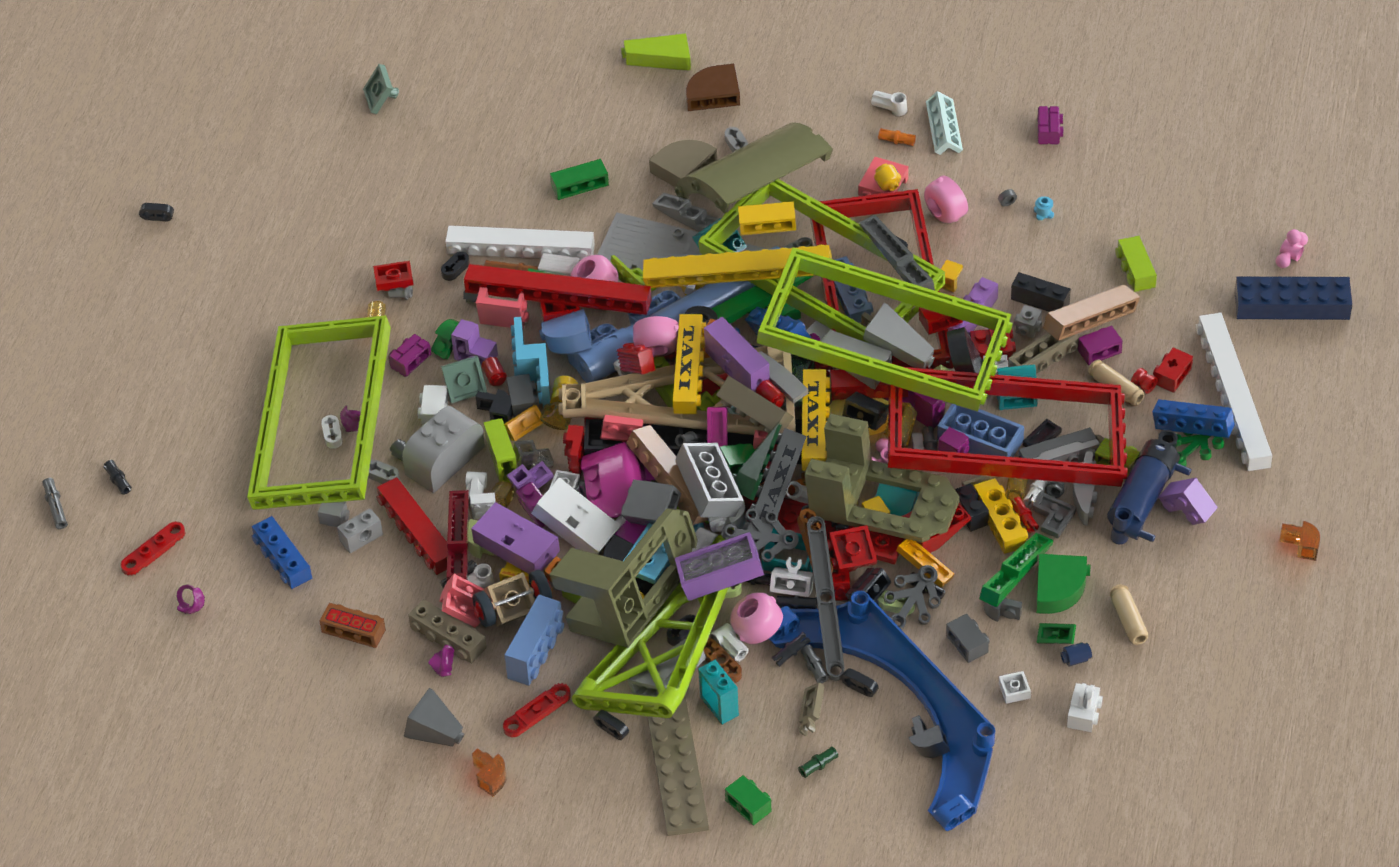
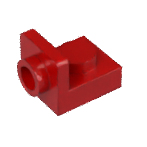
(841, 585)

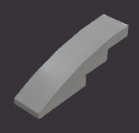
(683, 211)
(785, 380)

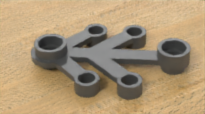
(764, 536)
(915, 594)

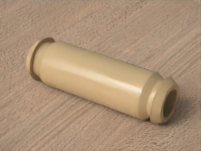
(1106, 375)
(1128, 614)

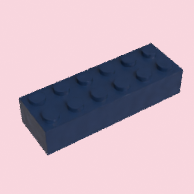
(1293, 298)

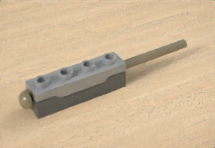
(1063, 448)

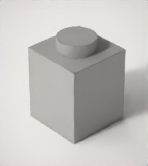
(333, 513)

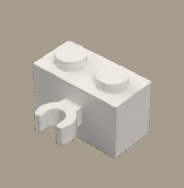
(792, 580)

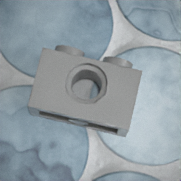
(360, 530)

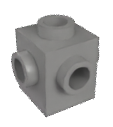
(1028, 321)

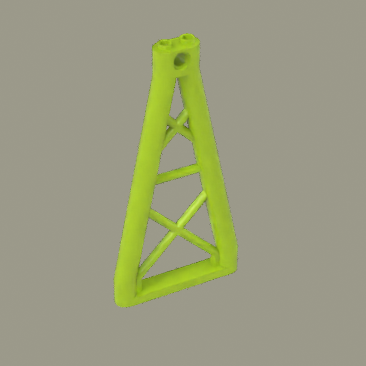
(591, 693)

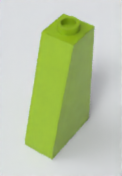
(658, 52)
(500, 448)

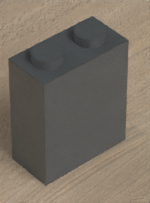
(648, 501)

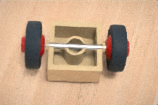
(509, 598)

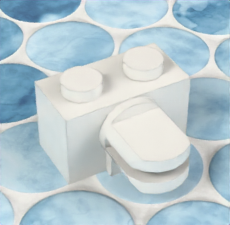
(1084, 707)

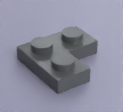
(1057, 513)

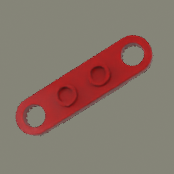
(153, 548)
(536, 710)

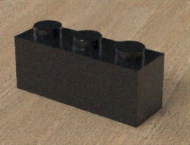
(1039, 293)

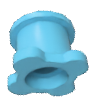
(1043, 208)

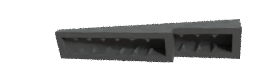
(896, 253)

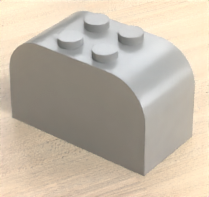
(442, 448)

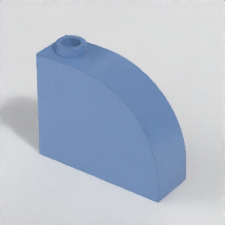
(567, 333)

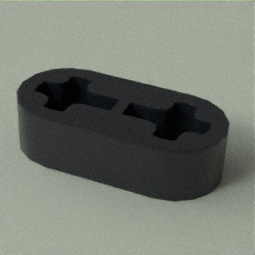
(156, 212)
(453, 264)
(683, 634)
(859, 682)
(611, 725)

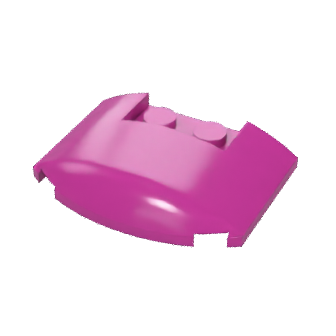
(609, 477)

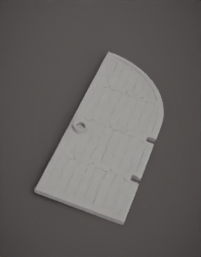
(639, 239)

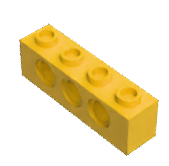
(1002, 519)

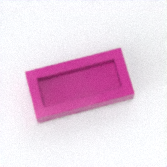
(717, 425)

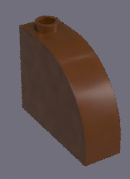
(713, 88)

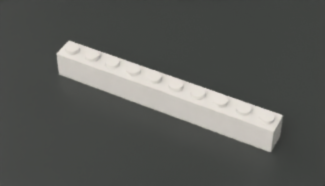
(1234, 391)

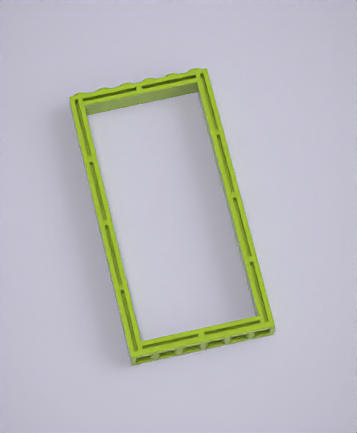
(831, 219)
(871, 367)
(327, 491)

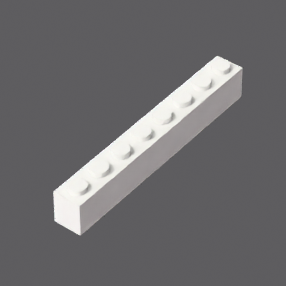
(518, 242)

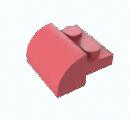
(619, 428)
(458, 599)

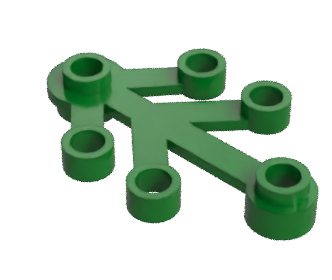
(1196, 441)

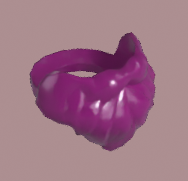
(350, 419)
(198, 603)
(443, 661)

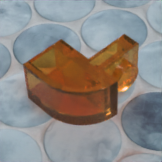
(1305, 537)
(492, 773)

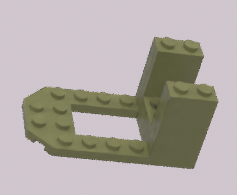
(837, 484)
(610, 598)

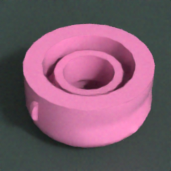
(945, 200)
(595, 267)
(657, 333)
(756, 617)

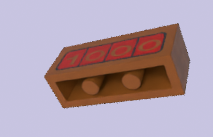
(352, 625)

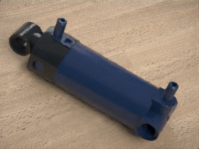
(1143, 486)

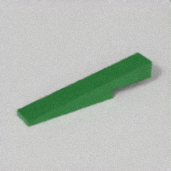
(747, 301)
(1014, 569)

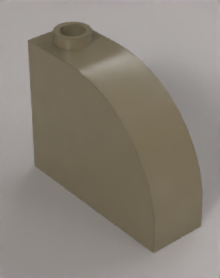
(681, 159)

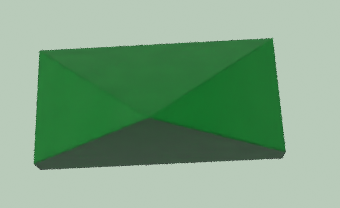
(1056, 633)

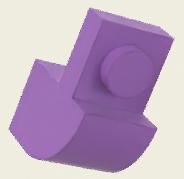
(538, 475)

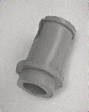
(401, 292)

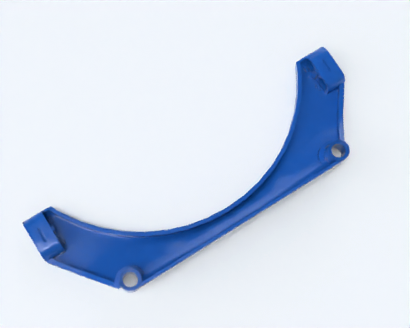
(876, 638)

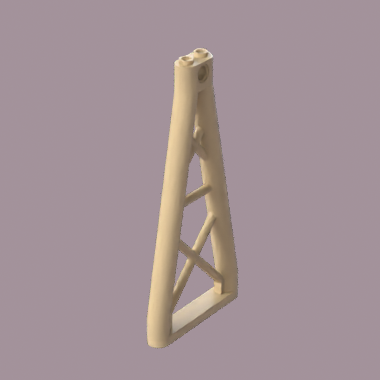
(585, 401)

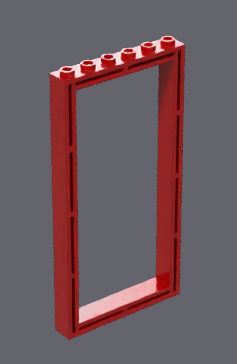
(881, 204)
(1013, 466)

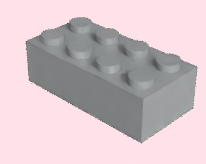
(709, 480)

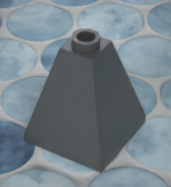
(433, 722)

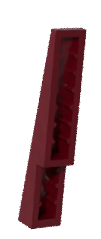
(458, 534)

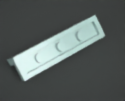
(940, 123)

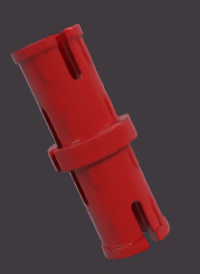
(1025, 515)

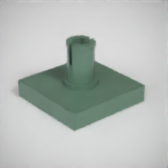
(379, 89)
(463, 379)

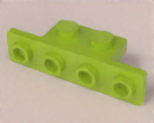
(632, 276)

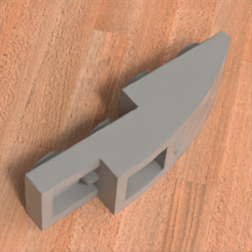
(1085, 495)

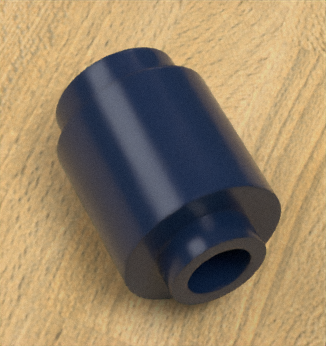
(1076, 654)

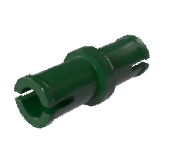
(818, 762)

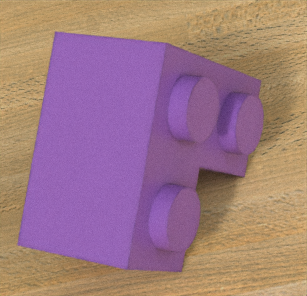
(468, 342)
(1190, 498)

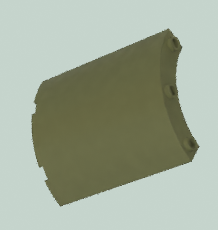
(755, 165)

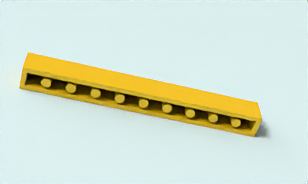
(722, 267)

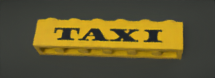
(688, 365)
(814, 415)

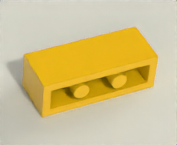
(767, 218)

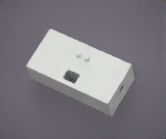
(575, 518)

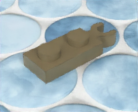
(811, 708)

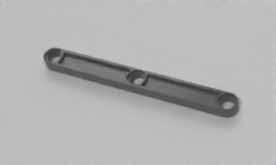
(827, 610)

